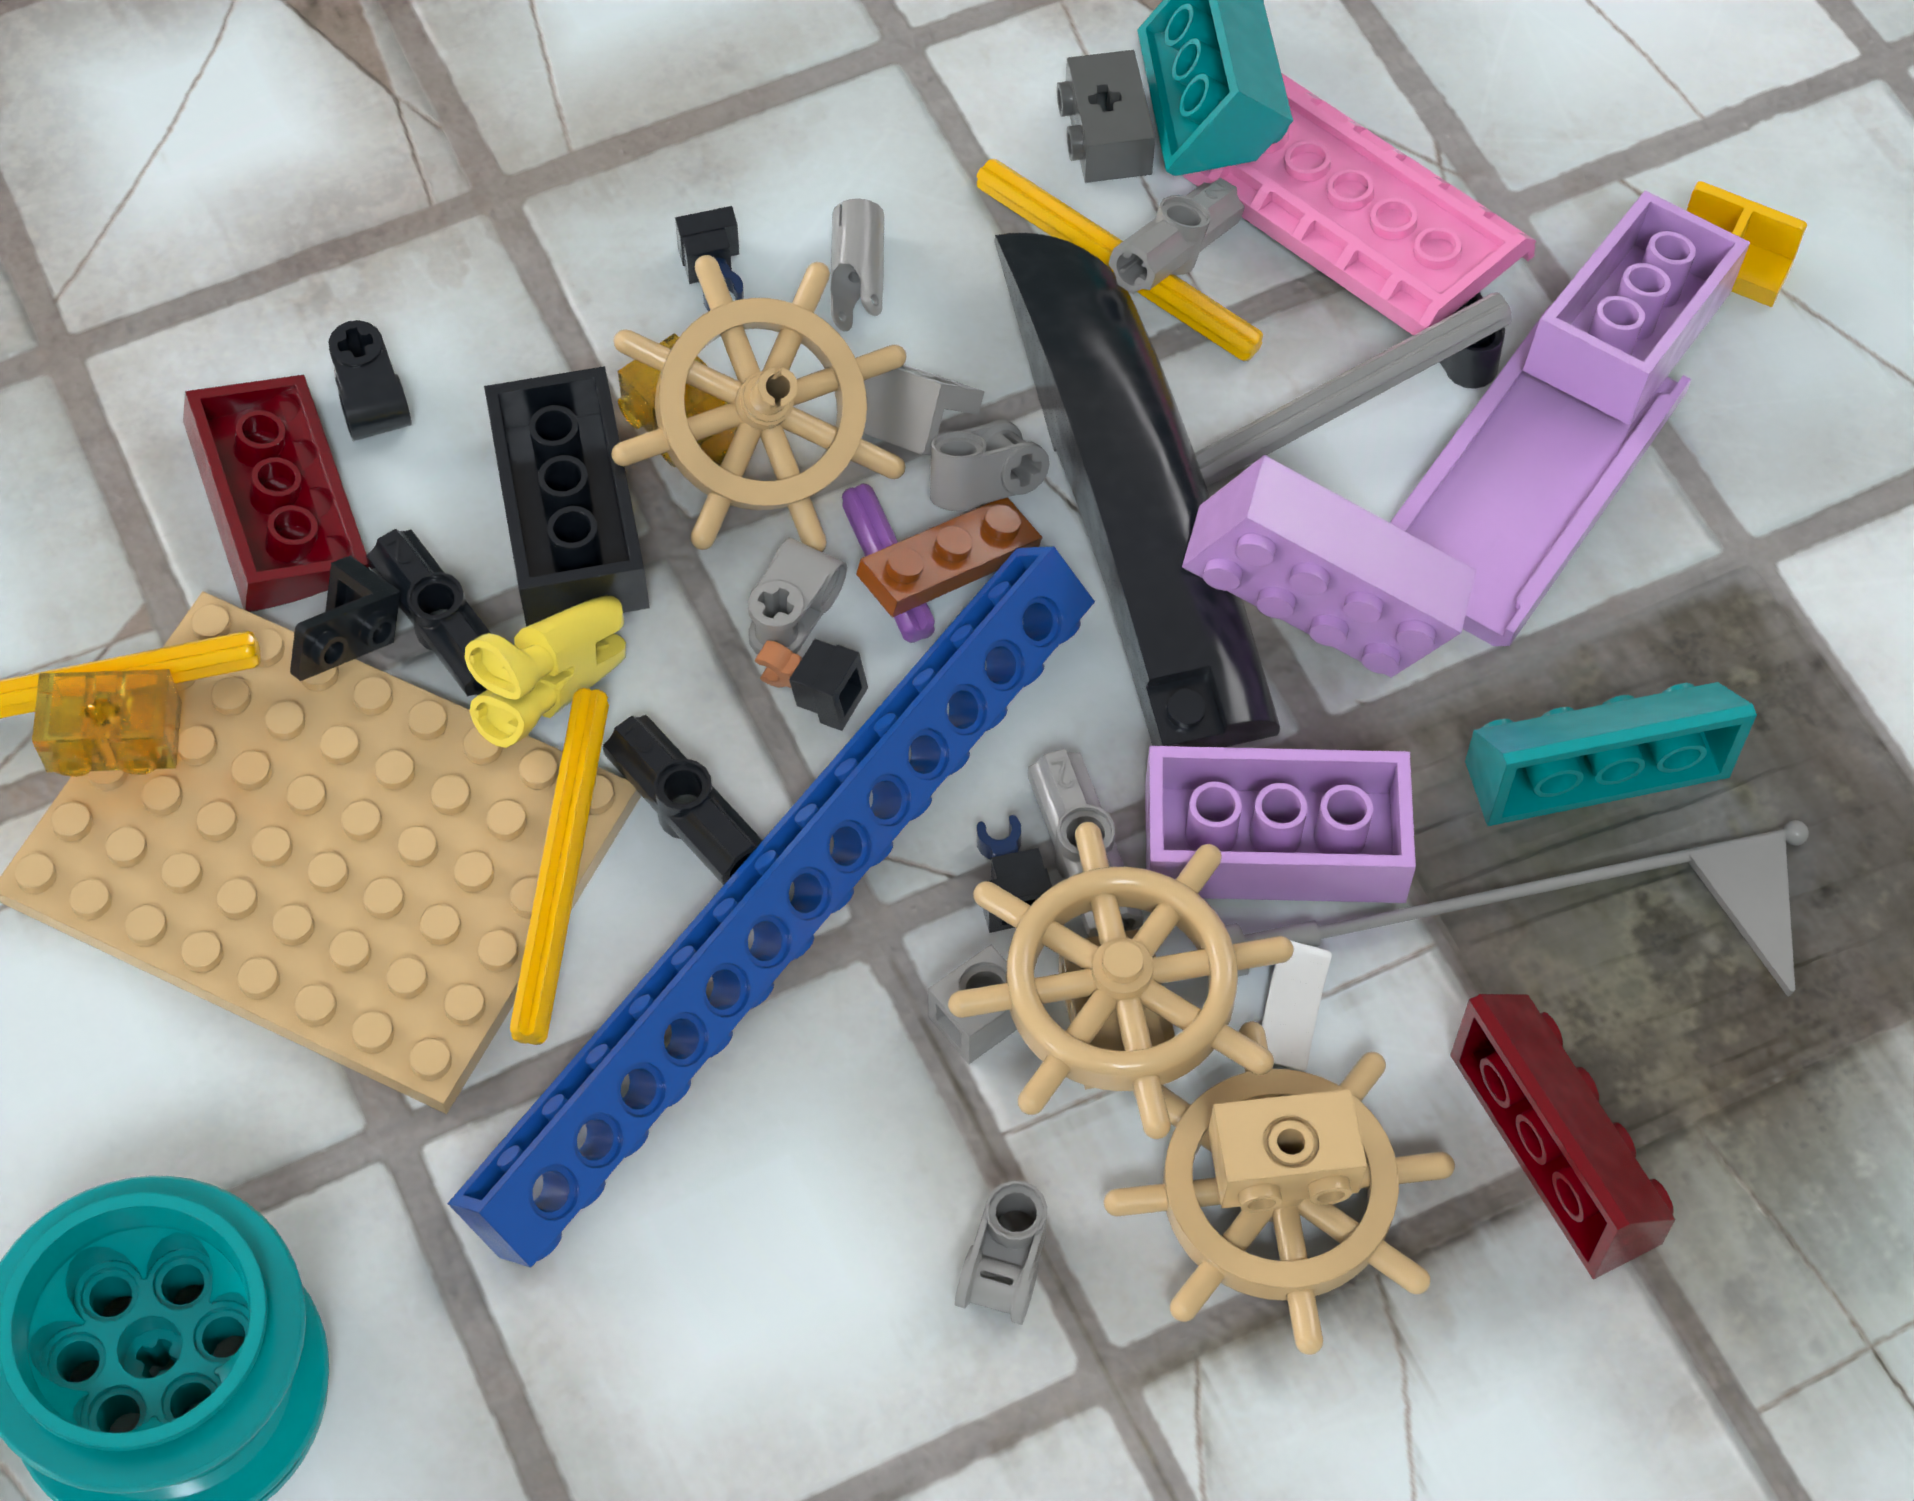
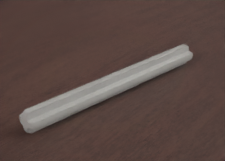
(1353, 387)

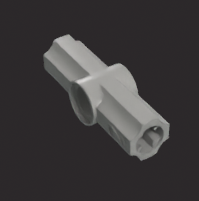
(1176, 235)
(1066, 801)

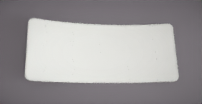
(1295, 1004)

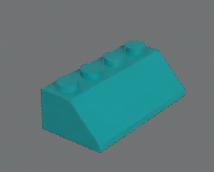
(1213, 82)
(1607, 751)

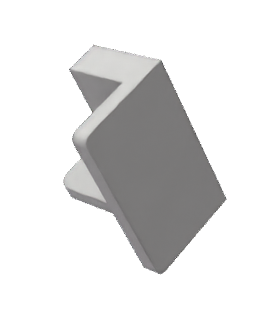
(909, 406)

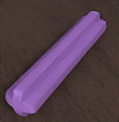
(874, 535)

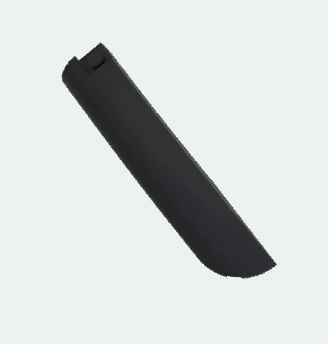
(1136, 494)

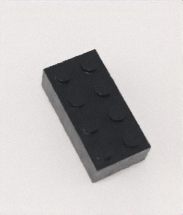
(565, 493)

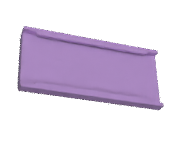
(1526, 489)

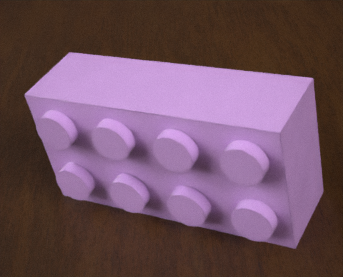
(1635, 307)
(1329, 568)
(1284, 821)

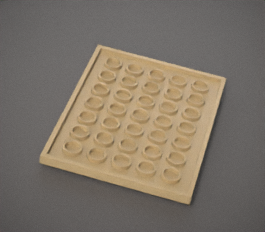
(318, 860)

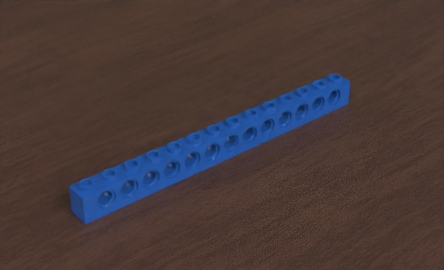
(1010, 625)

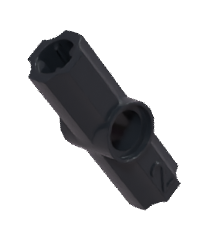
(425, 589)
(664, 773)

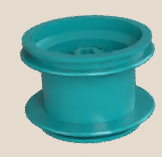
(148, 1244)

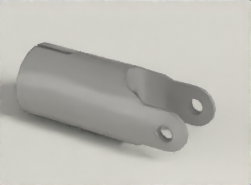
(856, 259)

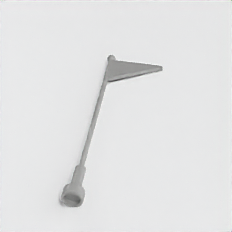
(1742, 874)

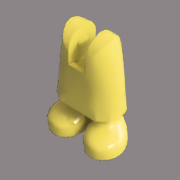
(542, 667)

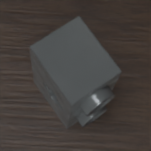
(1107, 116)

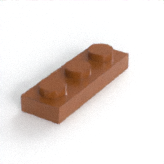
(946, 556)

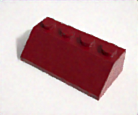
(1560, 1132)

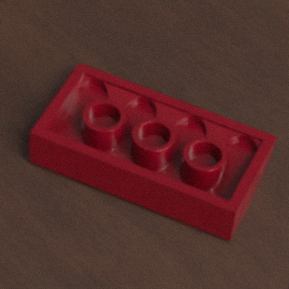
(271, 488)

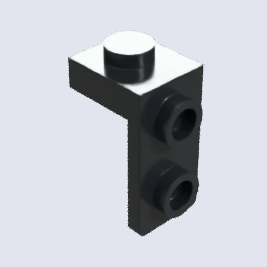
(356, 620)

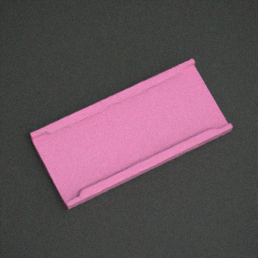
(1371, 216)

